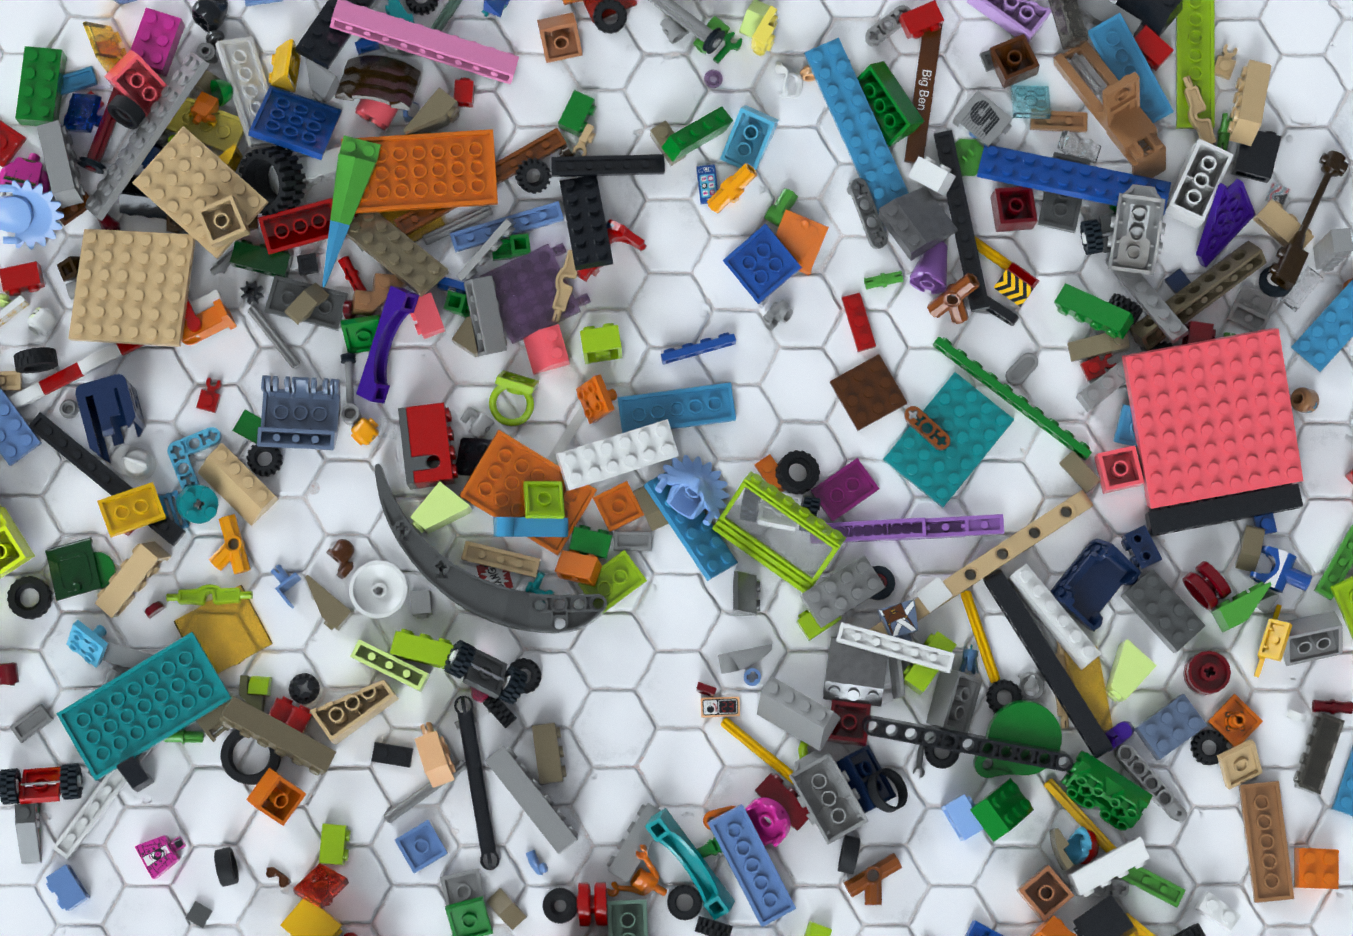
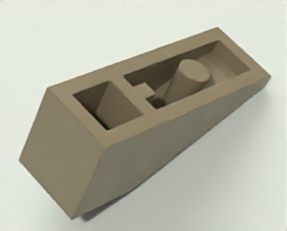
(1096, 346)
(329, 607)

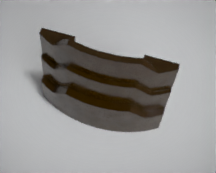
(379, 80)

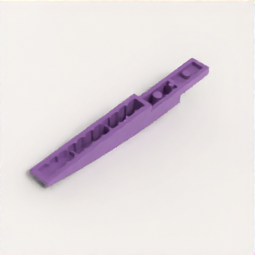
(920, 528)

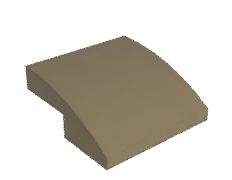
(1058, 843)

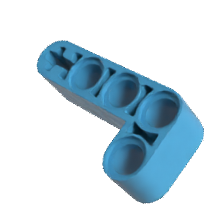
(529, 527)

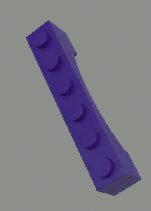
(397, 306)

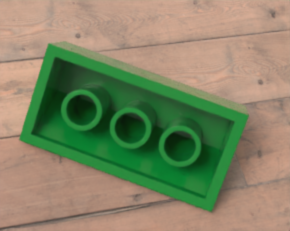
(889, 103)

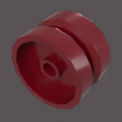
(1206, 585)
(1218, 671)

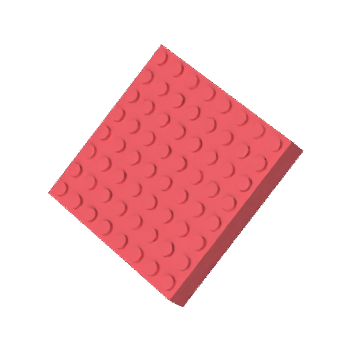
(1212, 418)

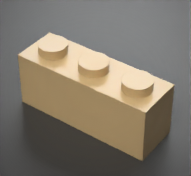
(1280, 223)

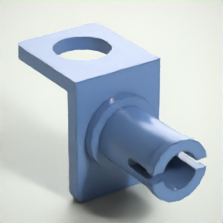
(285, 581)

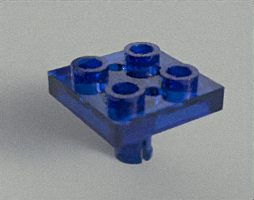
(82, 113)

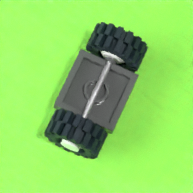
(1096, 237)
(485, 672)

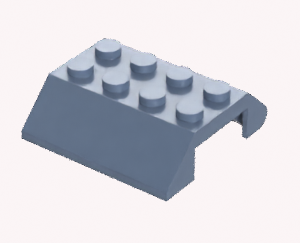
(299, 414)

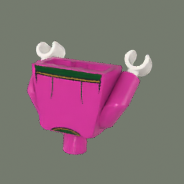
(25, 169)

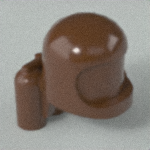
(342, 553)

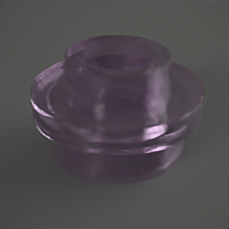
(713, 73)

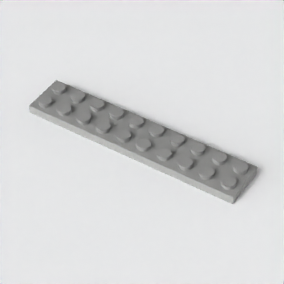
(146, 136)

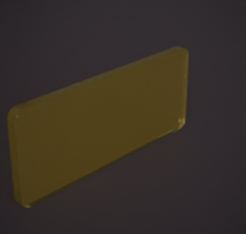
(1091, 688)

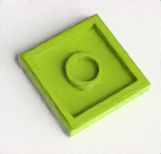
(543, 499)

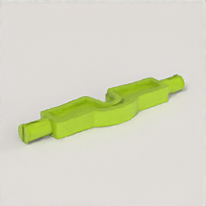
(199, 595)

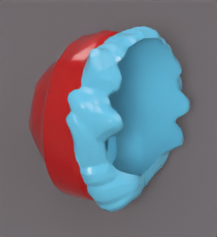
(1082, 846)

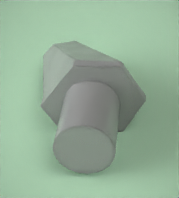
(222, 264)

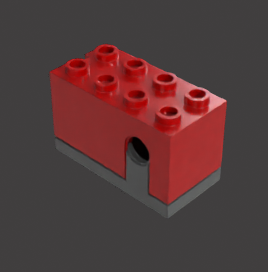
(427, 439)

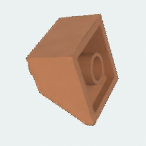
(559, 37)

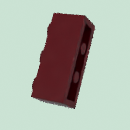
(774, 789)

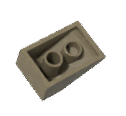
(435, 114)

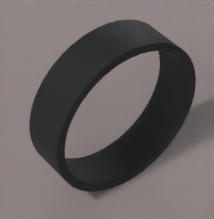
(899, 784)

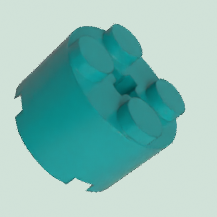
(206, 510)

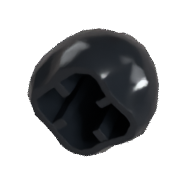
(209, 13)

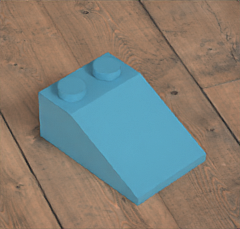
(749, 137)

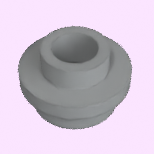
(63, 409)

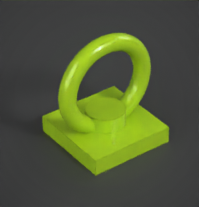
(517, 385)

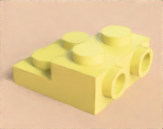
(764, 35)

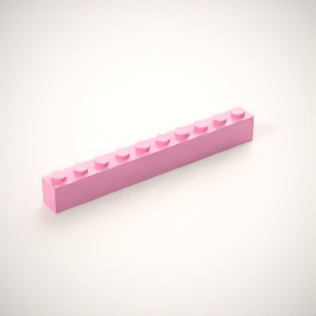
(424, 41)

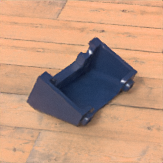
(1094, 581)

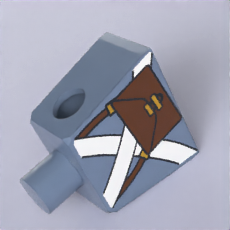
(900, 619)

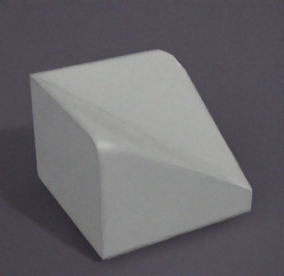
(1267, 601)

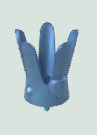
(970, 660)

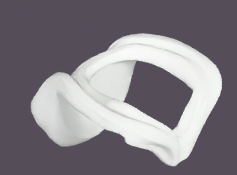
(787, 71)

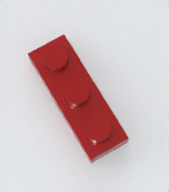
(858, 322)

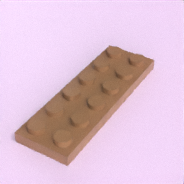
(1266, 842)

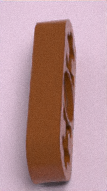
(926, 436)

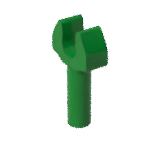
(728, 46)

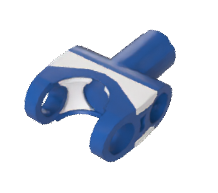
(1281, 571)

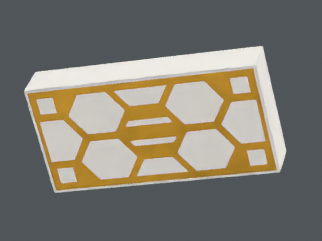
(12, 309)

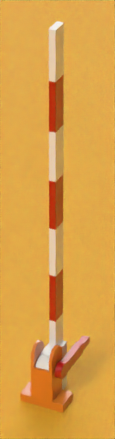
(202, 319)

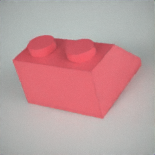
(546, 349)

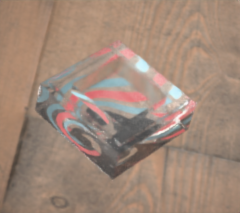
(1277, 193)

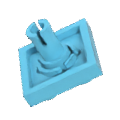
(88, 642)

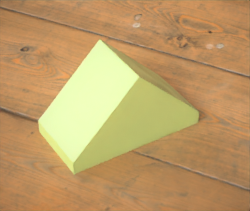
(753, 17)

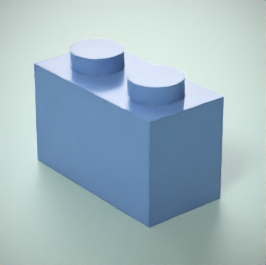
(67, 888)

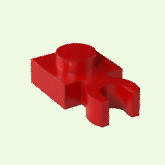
(1095, 367)
(209, 399)

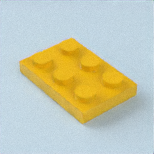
(131, 509)

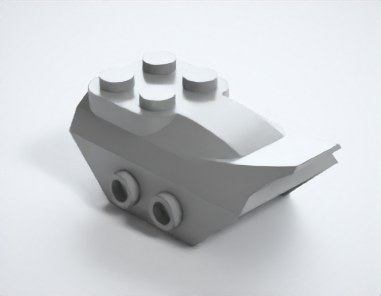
(1137, 230)
(827, 796)

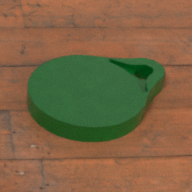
(1022, 723)

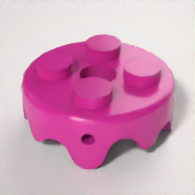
(780, 823)

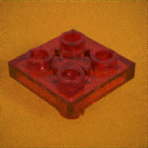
(321, 890)

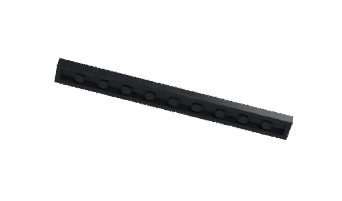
(961, 218)
(96, 470)

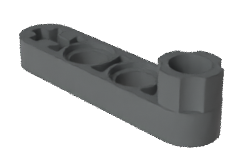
(865, 214)

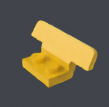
(1273, 640)

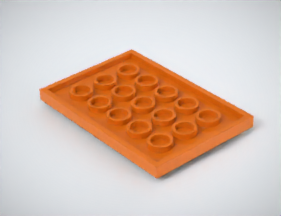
(499, 481)

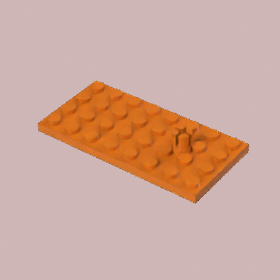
(432, 172)

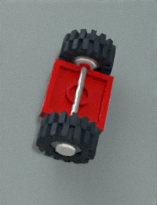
(41, 784)

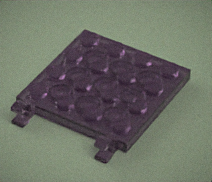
(528, 292)

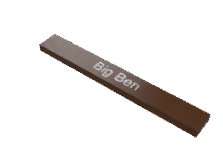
(923, 93)

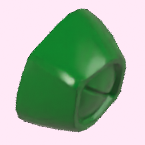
(222, 90)

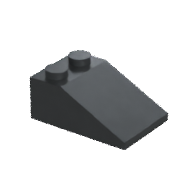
(745, 594)

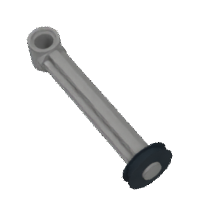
(710, 37)

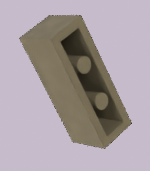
(548, 753)

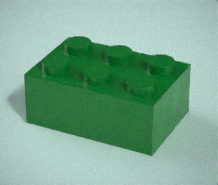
(1002, 809)

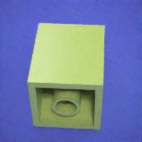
(439, 510)
(1127, 671)

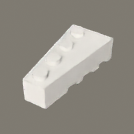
(314, 168)

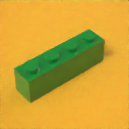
(697, 134)
(1093, 311)

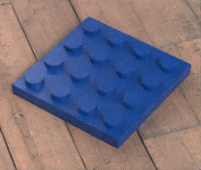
(295, 122)

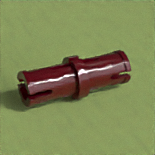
(1332, 706)

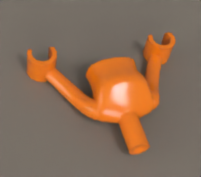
(642, 881)

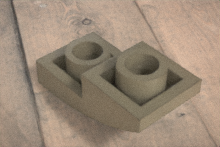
(1079, 472)

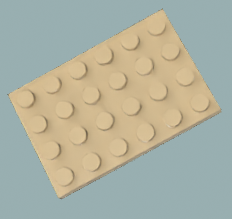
(191, 177)

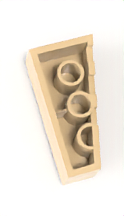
(131, 578)
(353, 710)

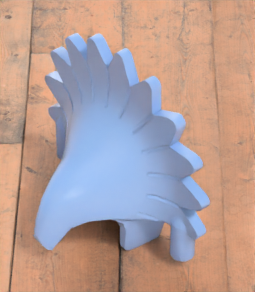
(28, 214)
(693, 488)

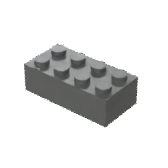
(1163, 611)

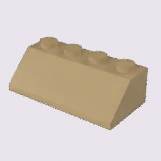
(237, 484)

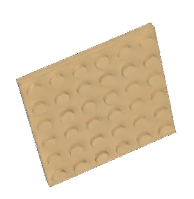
(132, 287)

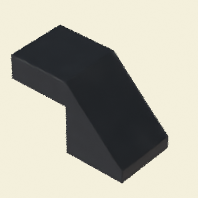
(135, 774)

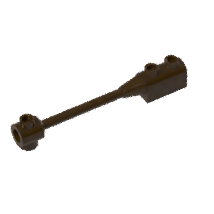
(1292, 256)

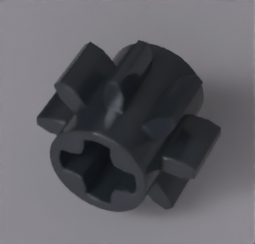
(247, 294)

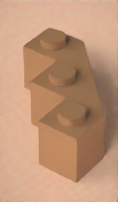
(368, 302)

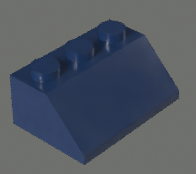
(859, 768)

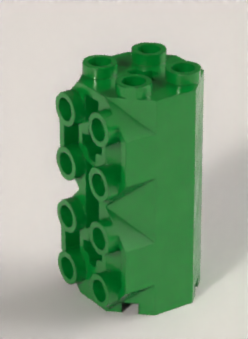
(1098, 785)

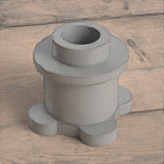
(211, 56)

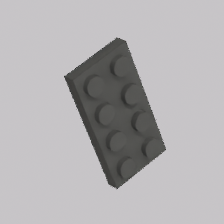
(1059, 210)
(286, 290)

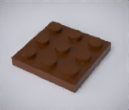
(868, 392)

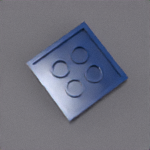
(762, 263)

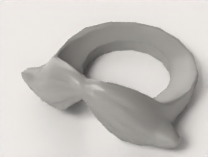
(1024, 678)

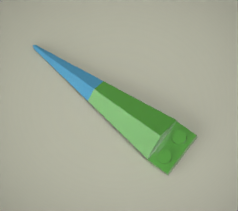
(354, 169)

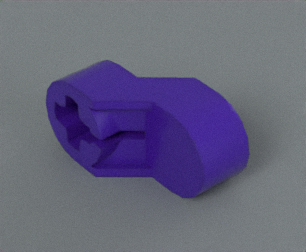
(1123, 730)

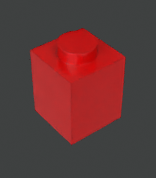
(464, 92)

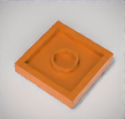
(618, 506)

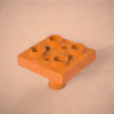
(596, 399)
(1236, 720)

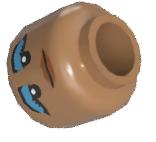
(1304, 400)

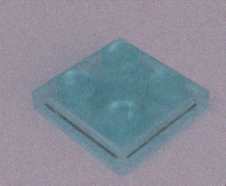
(1030, 102)

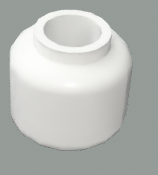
(41, 321)

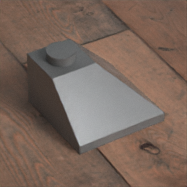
(321, 81)

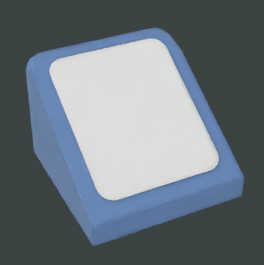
(408, 115)

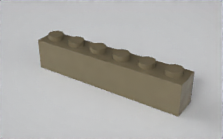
(277, 735)

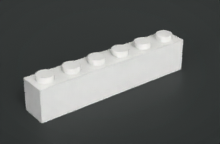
(1053, 616)

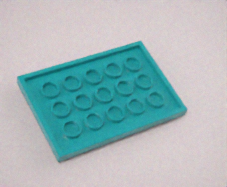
(973, 429)

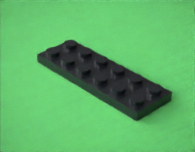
(324, 43)
(586, 222)

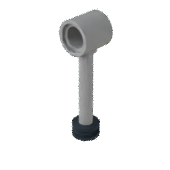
(349, 359)

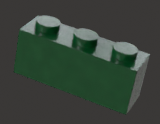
(258, 260)

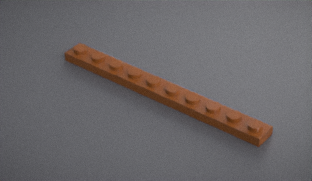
(505, 169)

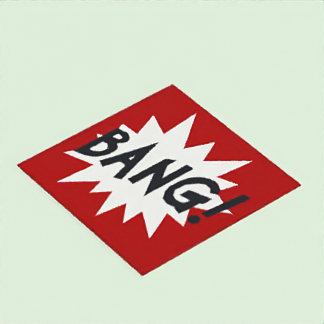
(495, 575)

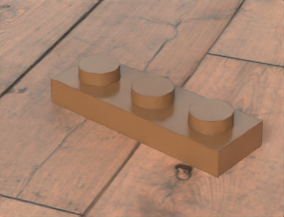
(1061, 122)

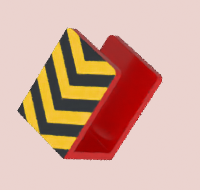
(1016, 284)

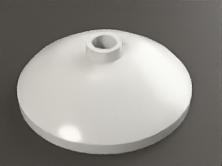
(370, 578)

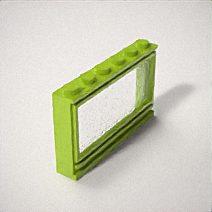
(779, 532)

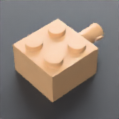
(435, 756)

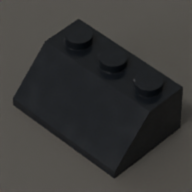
(1153, 13)
(135, 202)

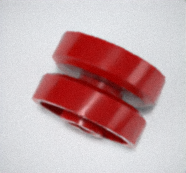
(592, 904)

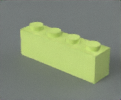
(390, 665)

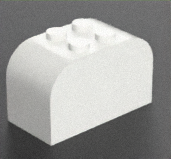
(1197, 183)

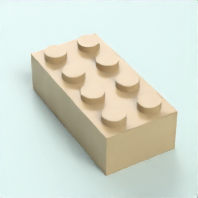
(1249, 102)

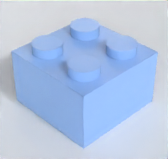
(961, 817)

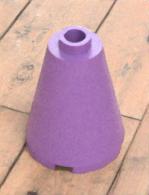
(931, 270)

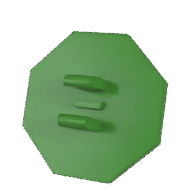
(969, 156)

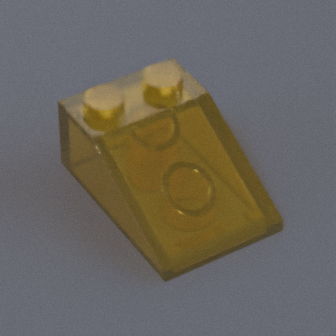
(105, 44)

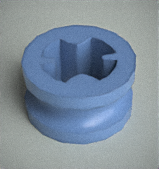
(748, 672)

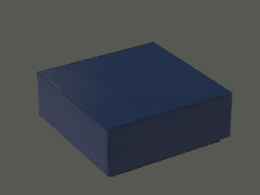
(1177, 281)

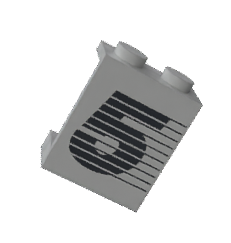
(983, 119)

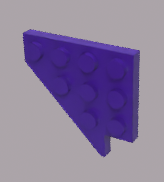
(1226, 218)

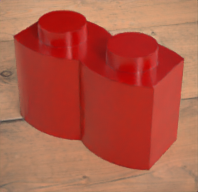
(291, 715)

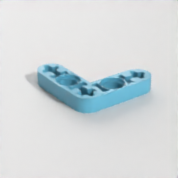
(188, 451)

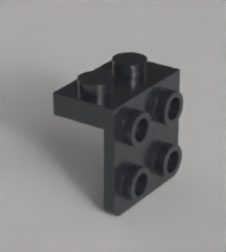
(469, 454)

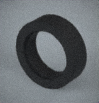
(230, 768)

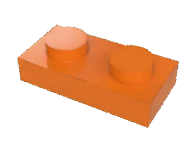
(766, 468)

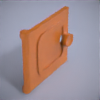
(801, 238)

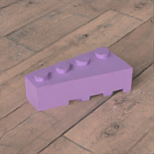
(1014, 16)

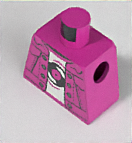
(160, 854)

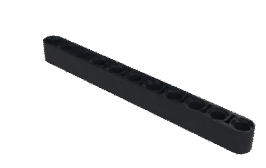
(1048, 663)
(974, 749)

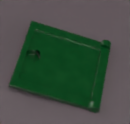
(73, 565)

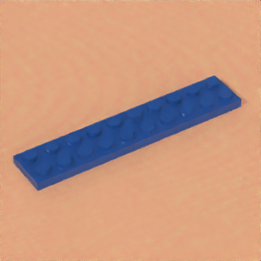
(1062, 176)

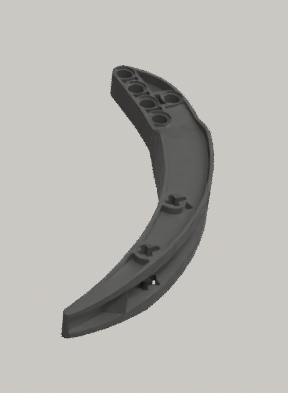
(483, 598)

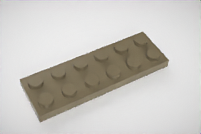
(396, 252)

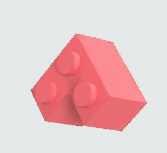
(427, 317)

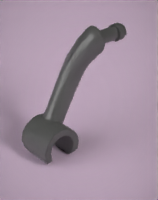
(920, 760)

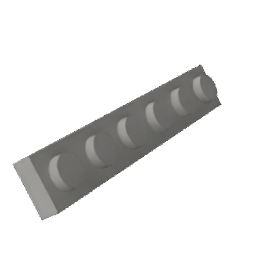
(1152, 304)

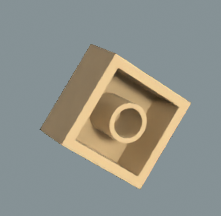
(223, 221)

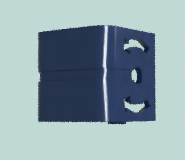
(105, 408)

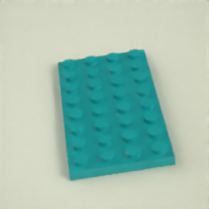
(144, 706)

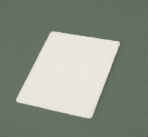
(934, 594)

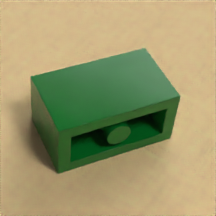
(577, 113)
(591, 542)

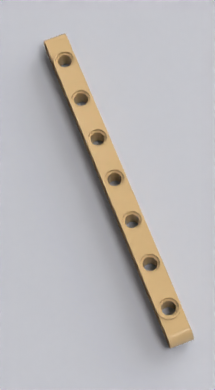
(1012, 546)

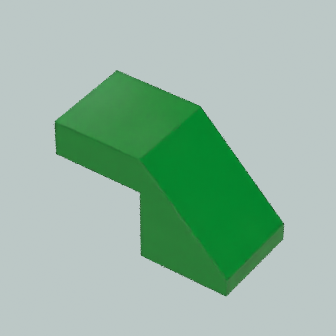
(512, 248)
(457, 304)

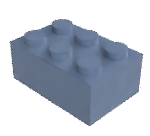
(1170, 727)

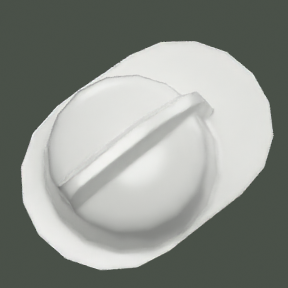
(134, 462)

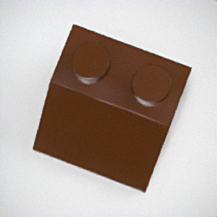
(1014, 61)

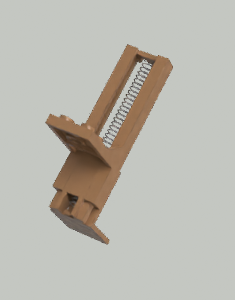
(1120, 112)

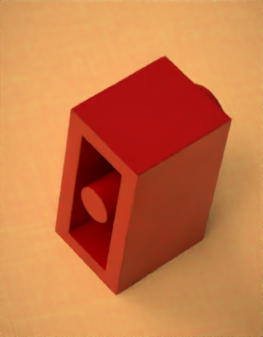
(921, 20)
(1153, 47)
(22, 278)

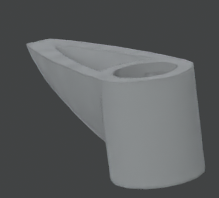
(742, 659)

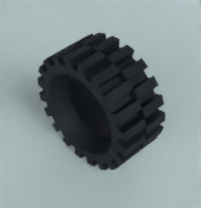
(256, 174)

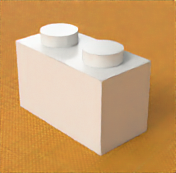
(932, 176)
(1218, 911)

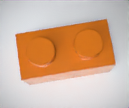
(578, 567)

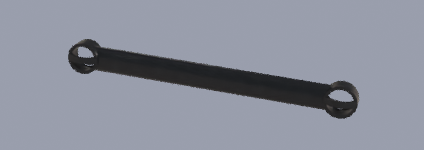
(476, 782)

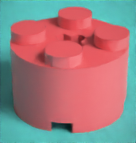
(379, 112)

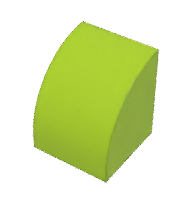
(260, 685)
(817, 930)

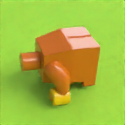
(204, 109)

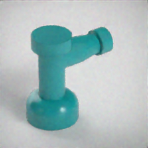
(535, 586)

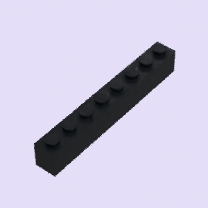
(1223, 510)

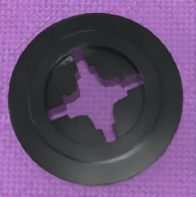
(306, 697)

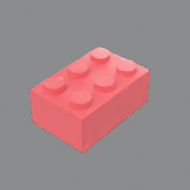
(136, 81)

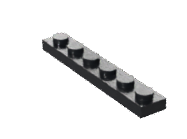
(607, 165)

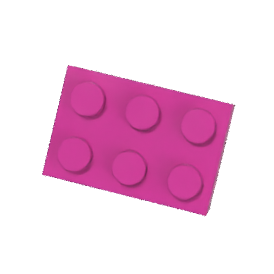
(158, 39)

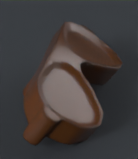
(273, 872)

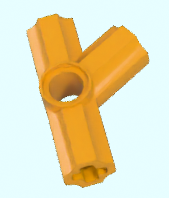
(732, 188)
(225, 553)

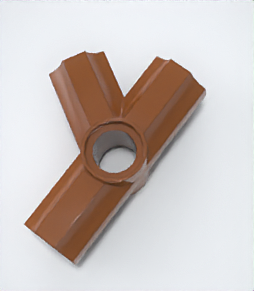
(954, 304)
(873, 889)

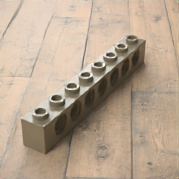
(1203, 291)

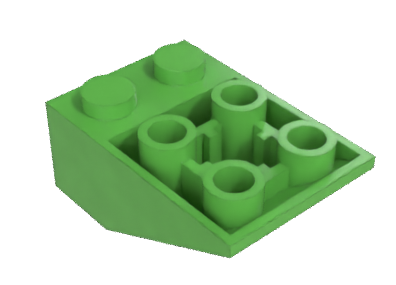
(1233, 613)

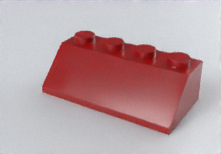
(296, 226)

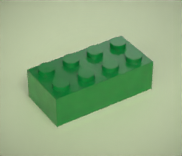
(40, 86)

